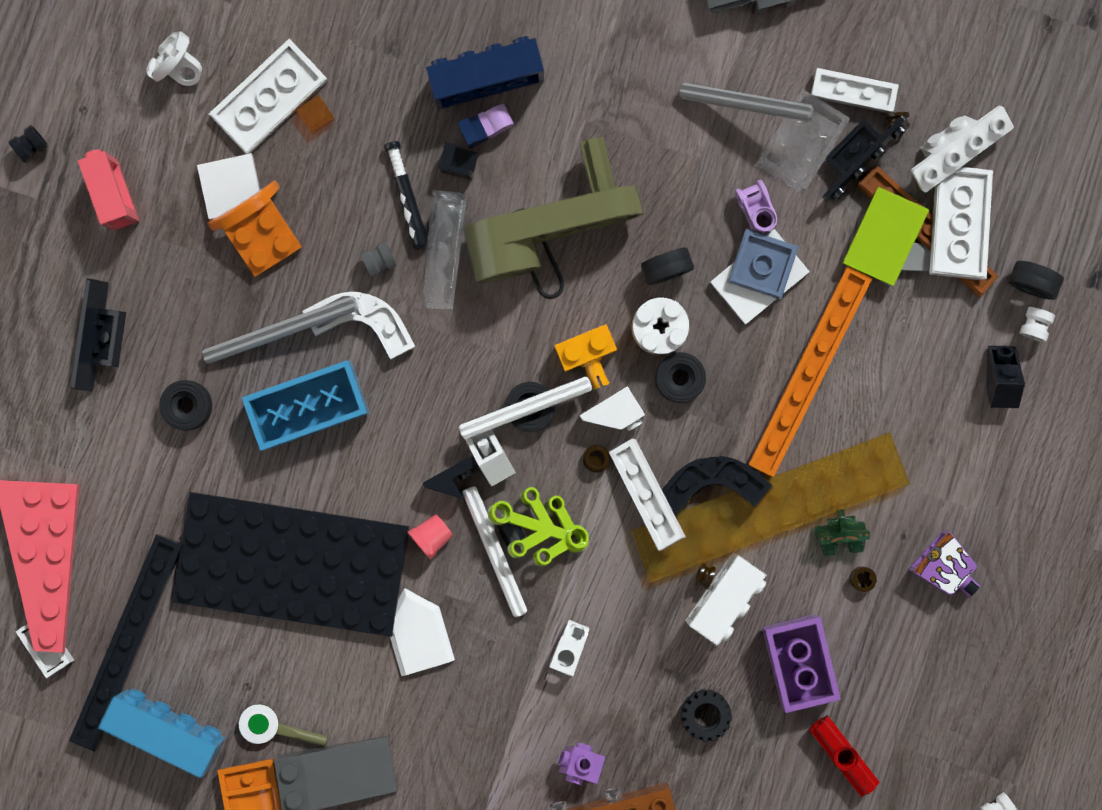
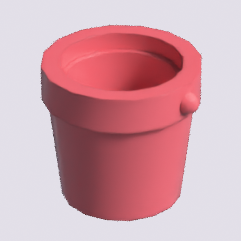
(431, 535)

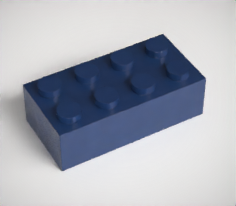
(486, 72)

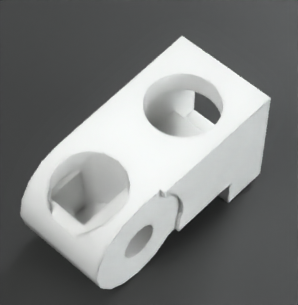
(569, 648)

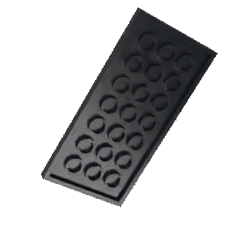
(291, 564)

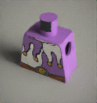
(946, 566)

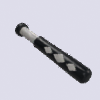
(409, 205)

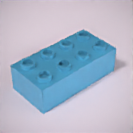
(305, 405)
(163, 732)

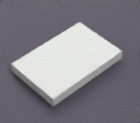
(748, 303)

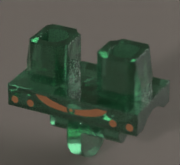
(842, 530)

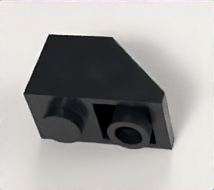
(1004, 377)

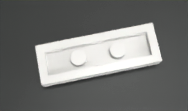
(854, 90)

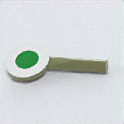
(261, 723)

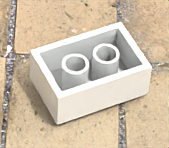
(726, 599)

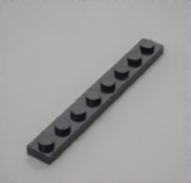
(126, 640)

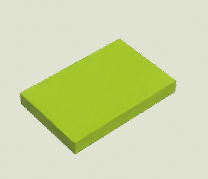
(885, 236)

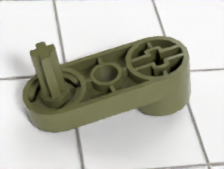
(507, 243)

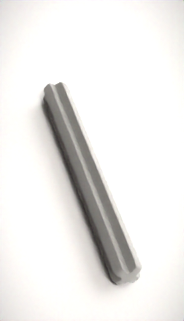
(746, 102)

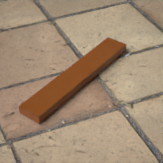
(878, 178)

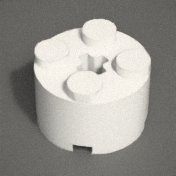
(669, 313)

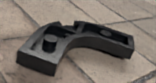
(715, 471)

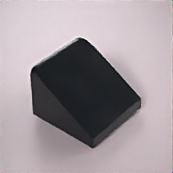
(511, 533)

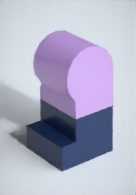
(485, 125)

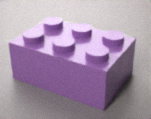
(801, 663)

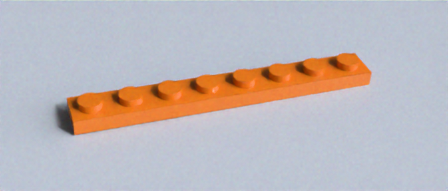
(810, 371)

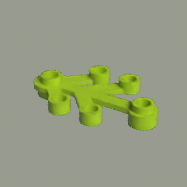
(542, 527)

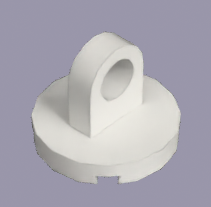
(173, 58)

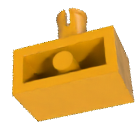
(586, 352)

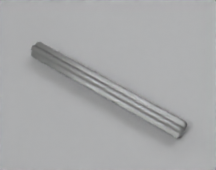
(280, 330)

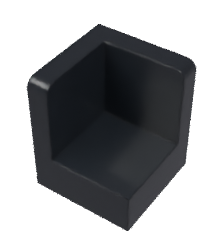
(458, 161)

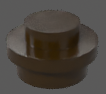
(596, 458)

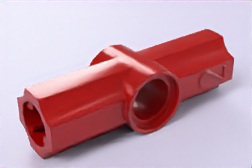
(854, 768)

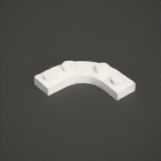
(375, 314)

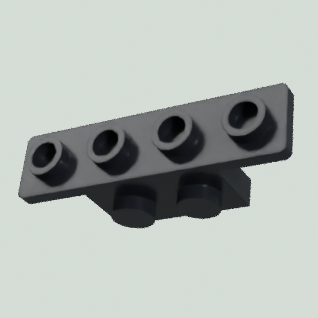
(857, 151)
(98, 336)

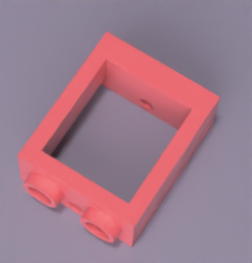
(108, 190)

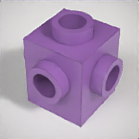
(580, 764)

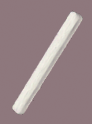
(525, 407)
(494, 551)

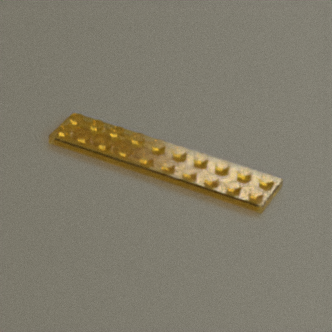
(796, 499)

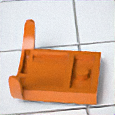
(258, 230)
(250, 786)

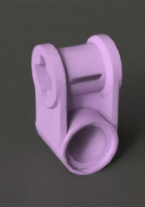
(756, 206)

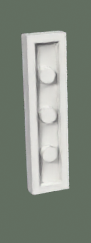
(647, 494)

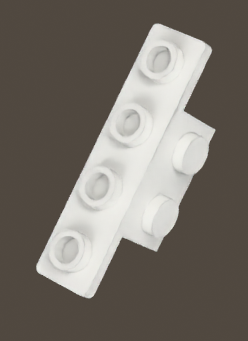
(958, 145)

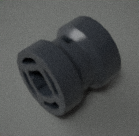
(28, 144)

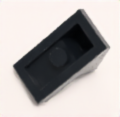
(445, 482)

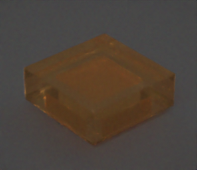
(315, 114)

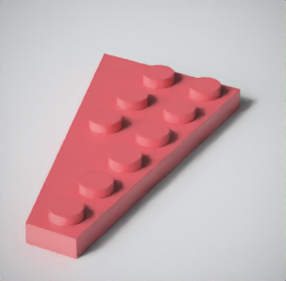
(41, 541)

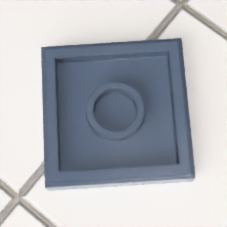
(763, 264)

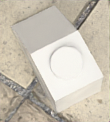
(616, 412)
(490, 457)

